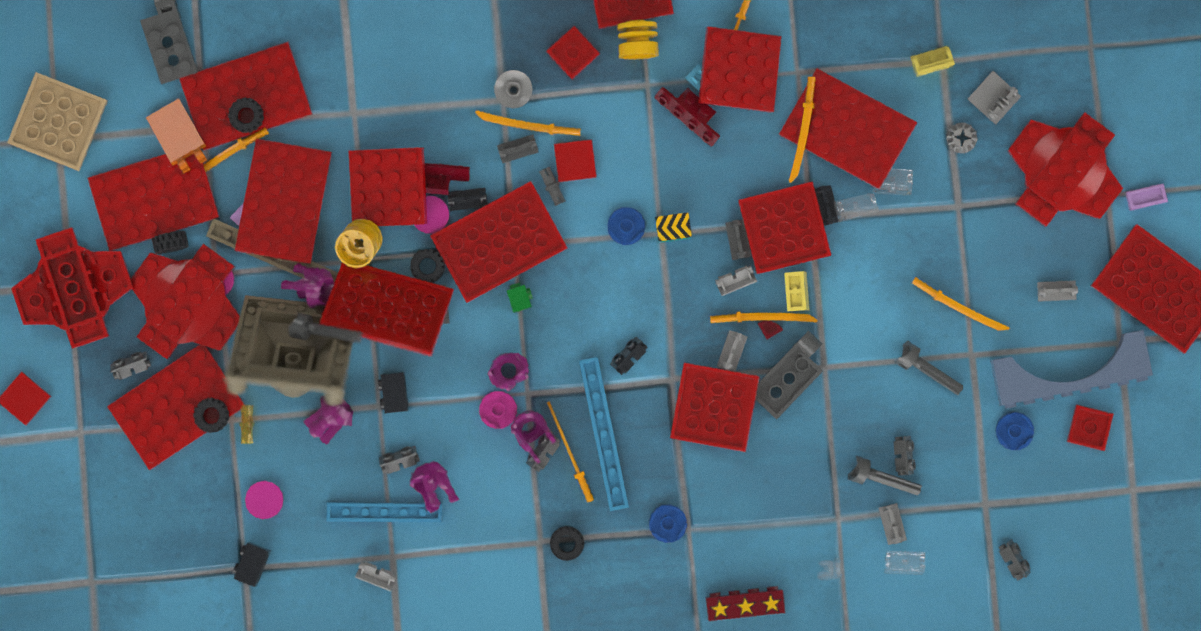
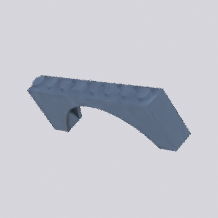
(1127, 363)

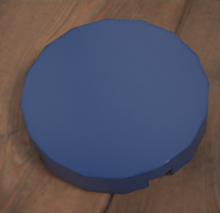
(626, 226)
(1014, 431)
(667, 523)

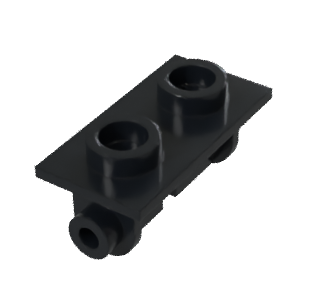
(467, 199)
(825, 201)
(634, 348)

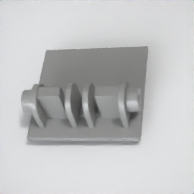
(994, 97)

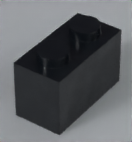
(394, 393)
(251, 564)

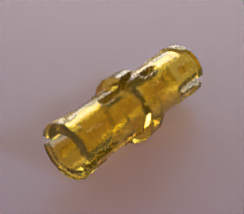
(246, 424)

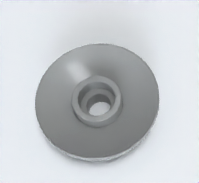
(513, 79)

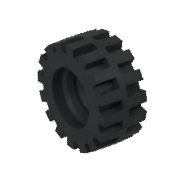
(243, 103)
(170, 242)
(432, 254)
(199, 412)
(579, 543)

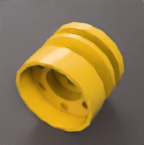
(638, 43)
(354, 251)

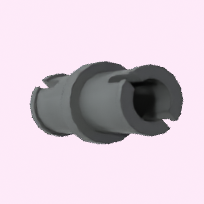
(552, 186)

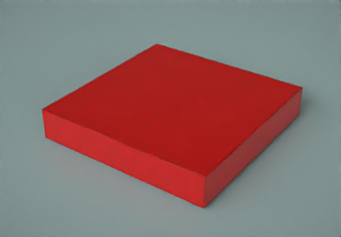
(573, 52)
(575, 160)
(24, 398)
(1090, 427)

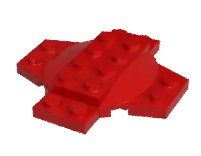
(1065, 169)
(72, 288)
(185, 301)

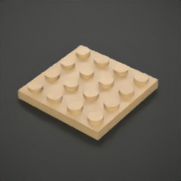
(57, 121)

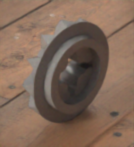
(955, 144)

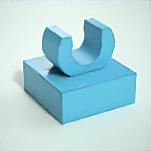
(694, 77)

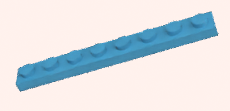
(603, 434)

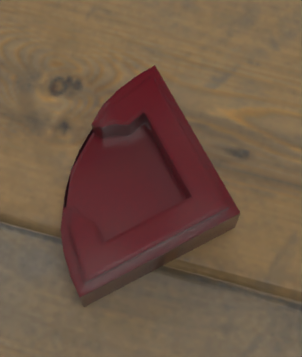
(769, 328)

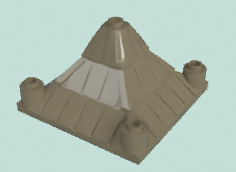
(292, 366)

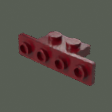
(690, 112)
(439, 176)

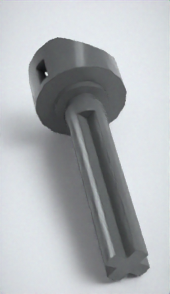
(304, 327)
(910, 357)
(863, 471)

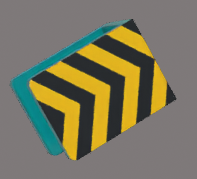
(673, 227)

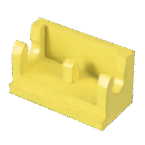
(932, 61)
(796, 291)

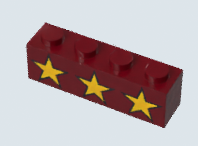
(745, 604)

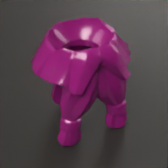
(311, 285)
(499, 380)
(329, 417)
(525, 437)
(427, 479)

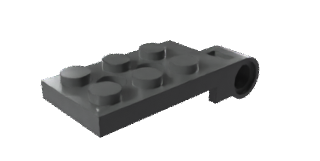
(168, 24)
(796, 362)

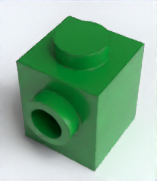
(519, 297)

